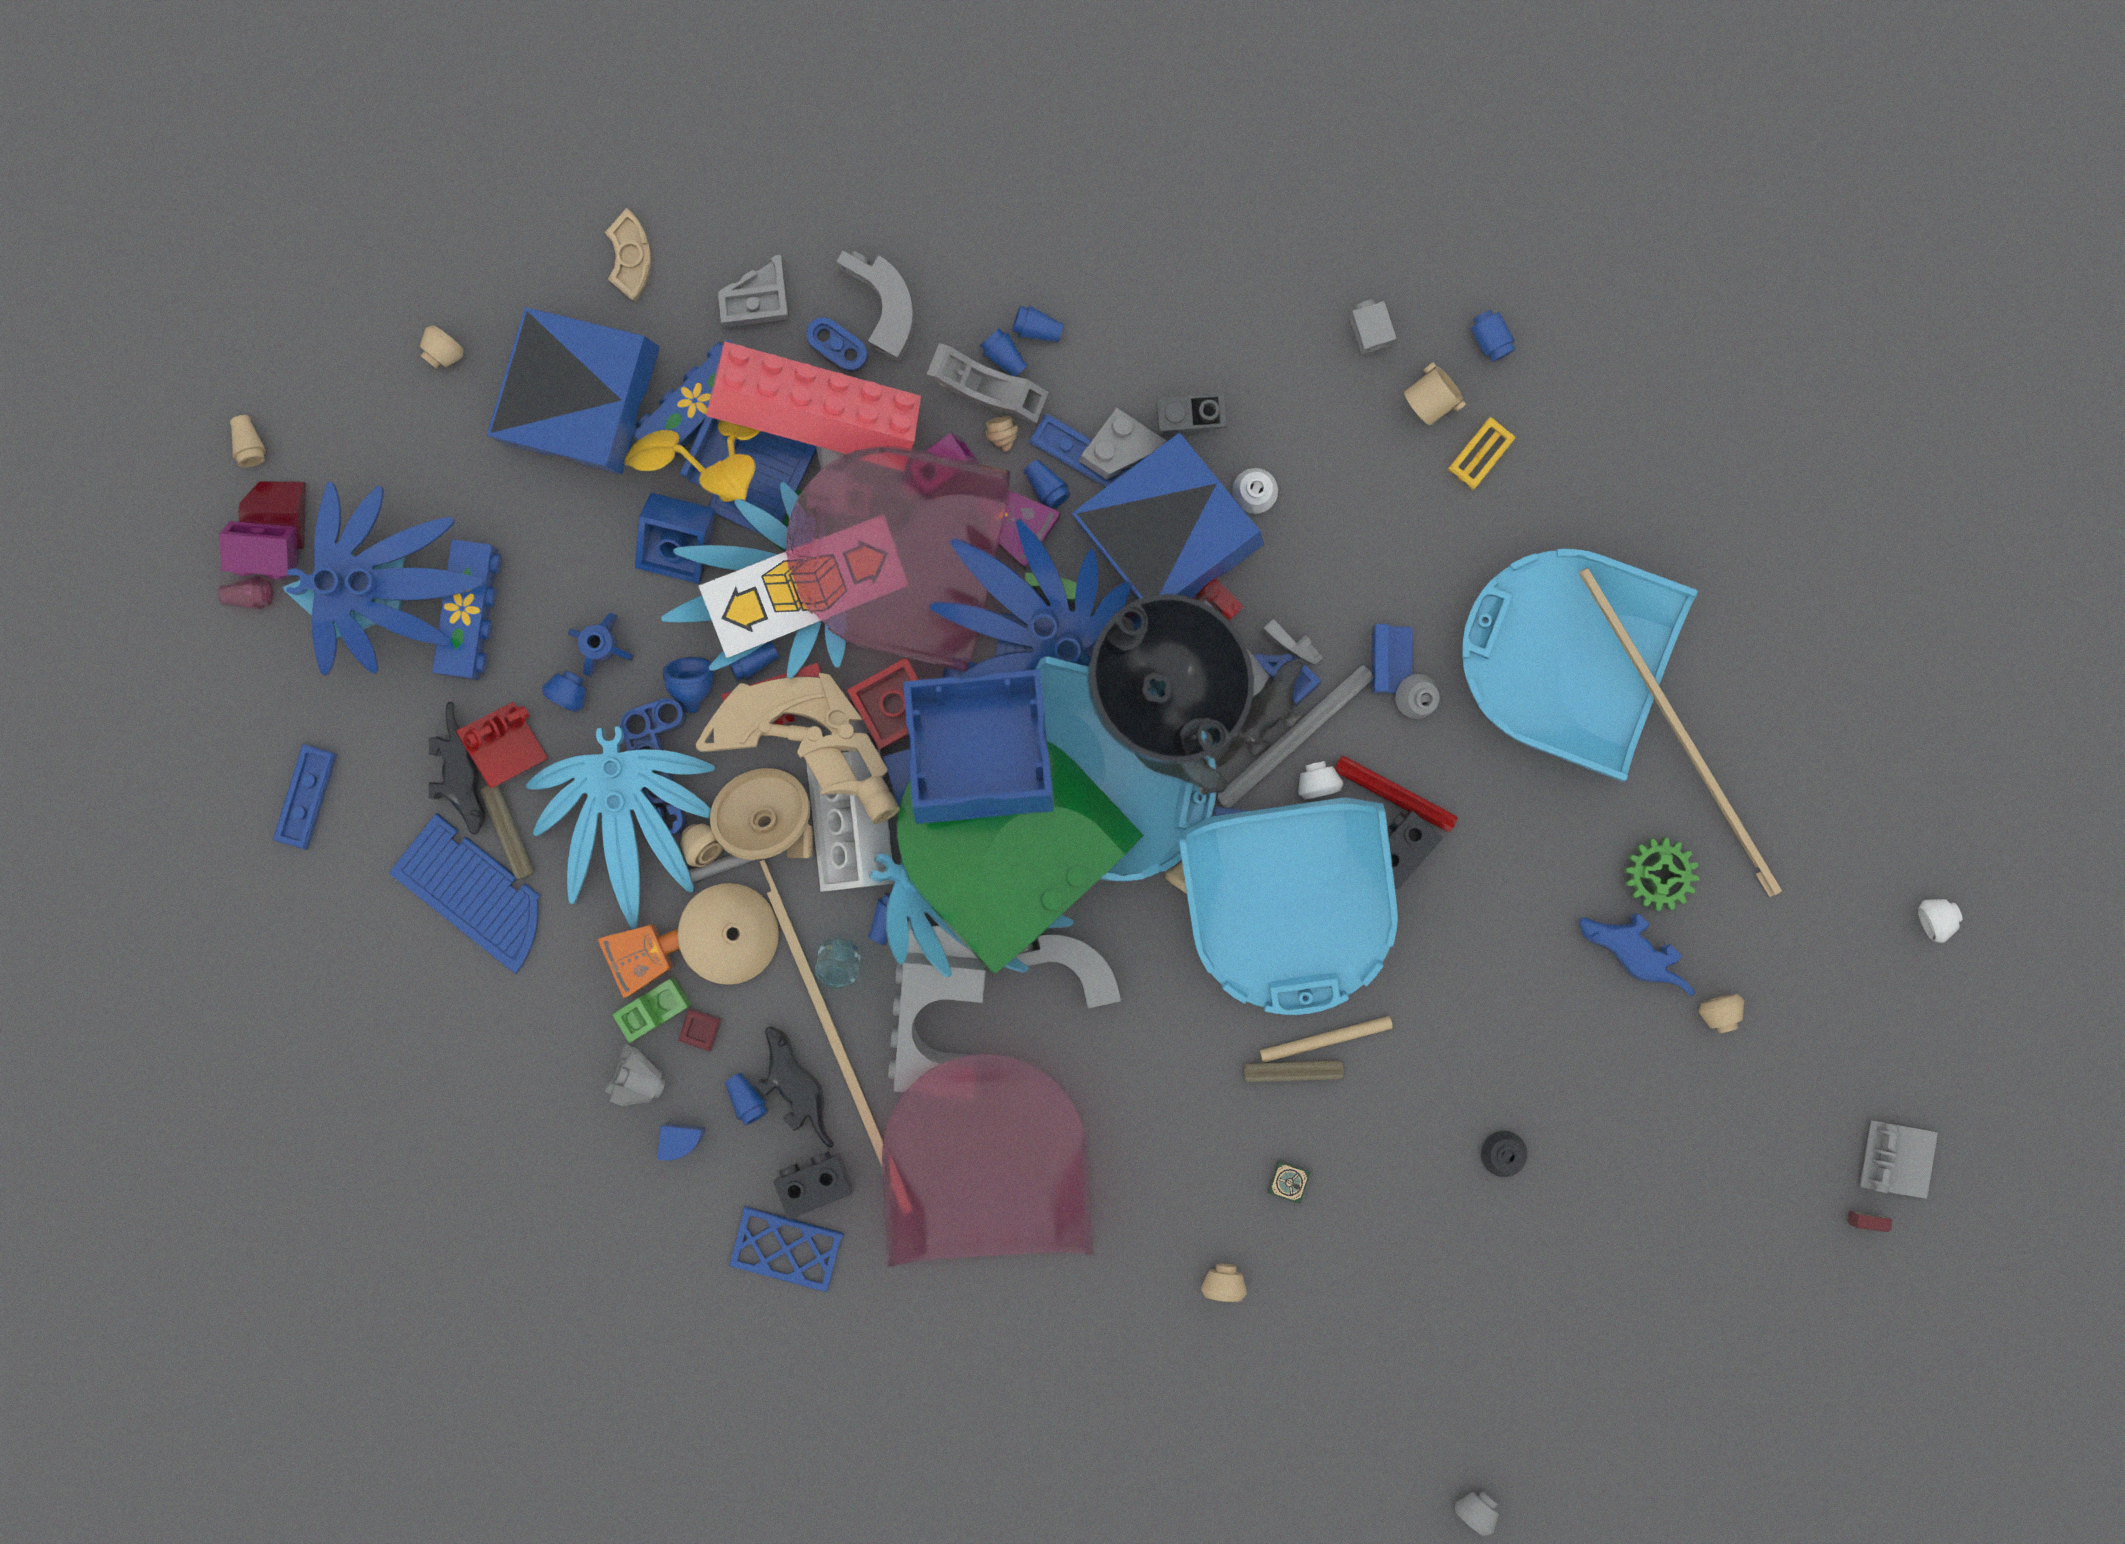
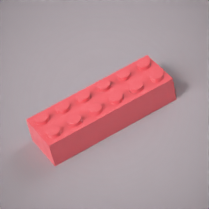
(810, 402)

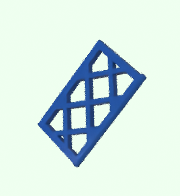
(763, 1266)

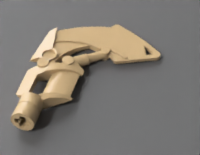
(753, 709)

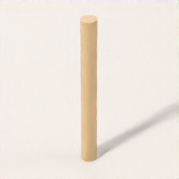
(1326, 1039)

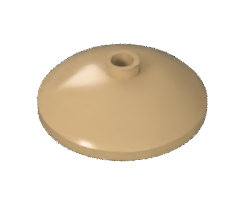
(758, 799)
(704, 930)

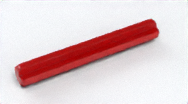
(1395, 793)

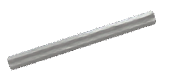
(1295, 736)

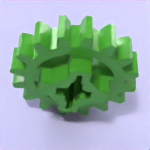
(1660, 887)

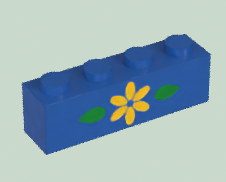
(687, 406)
(467, 614)

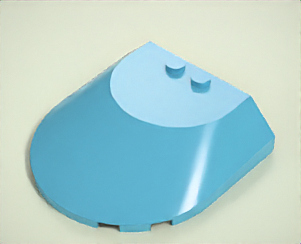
(1553, 665)
(1151, 801)
(1292, 901)

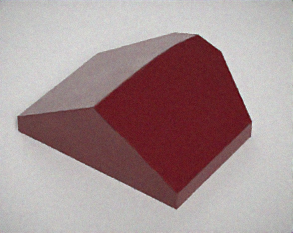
(276, 505)

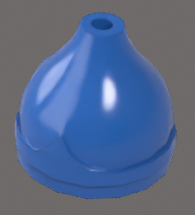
(689, 681)

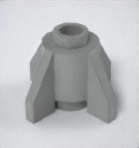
(634, 1079)

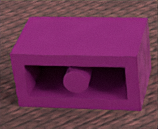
(258, 549)

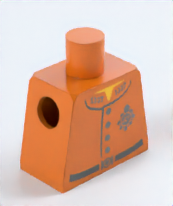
(638, 956)

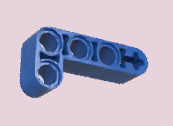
(651, 738)

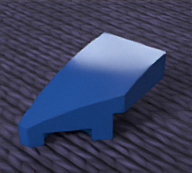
(1306, 682)

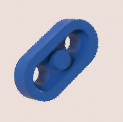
(838, 344)

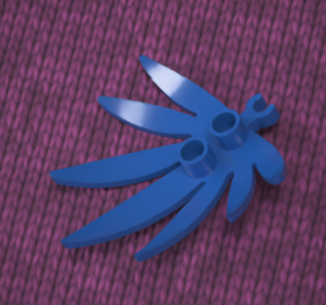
(351, 583)
(1051, 628)

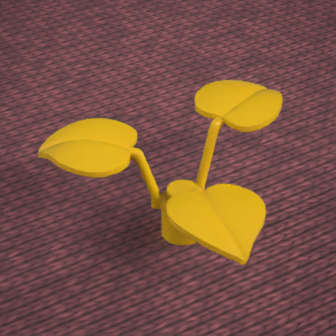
(725, 478)

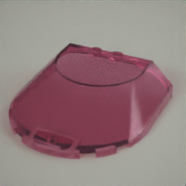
(878, 550)
(985, 1165)

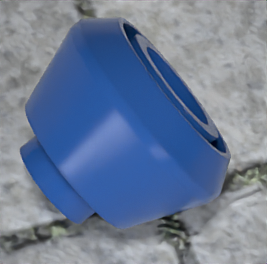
(566, 691)

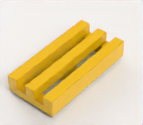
(1464, 476)

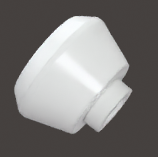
(1250, 499)
(1319, 781)
(1939, 919)

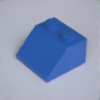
(671, 524)

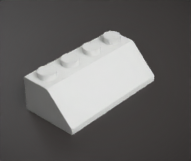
(846, 835)

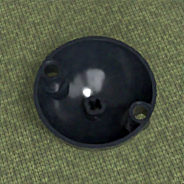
(1191, 662)

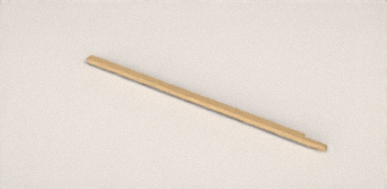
(1765, 875)
(823, 1013)

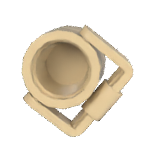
(1434, 395)

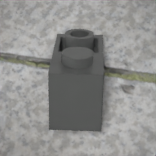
(1190, 414)

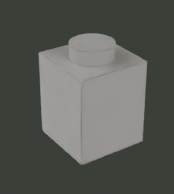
(1372, 326)

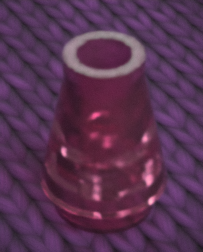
(247, 593)

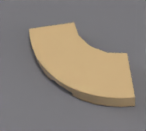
(632, 255)

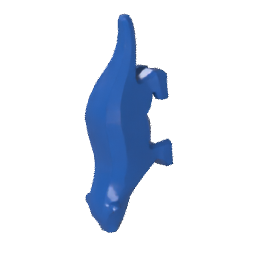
(1635, 951)

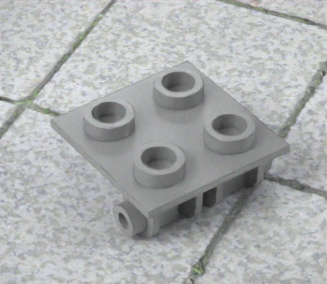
(1898, 1159)

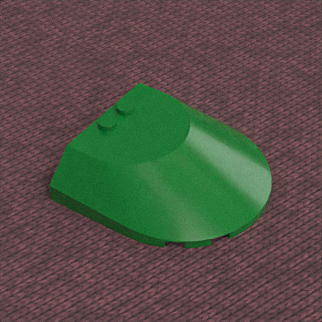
(1015, 873)

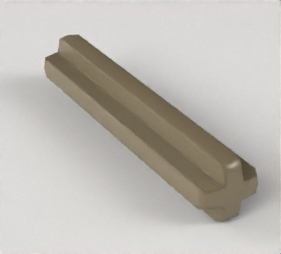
(507, 832)
(1293, 1071)

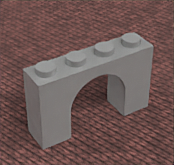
(919, 987)

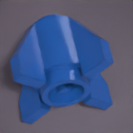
(607, 646)

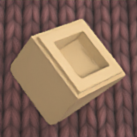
(803, 846)

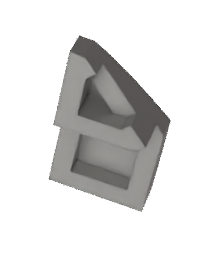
(1302, 649)

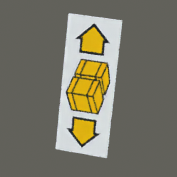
(755, 605)

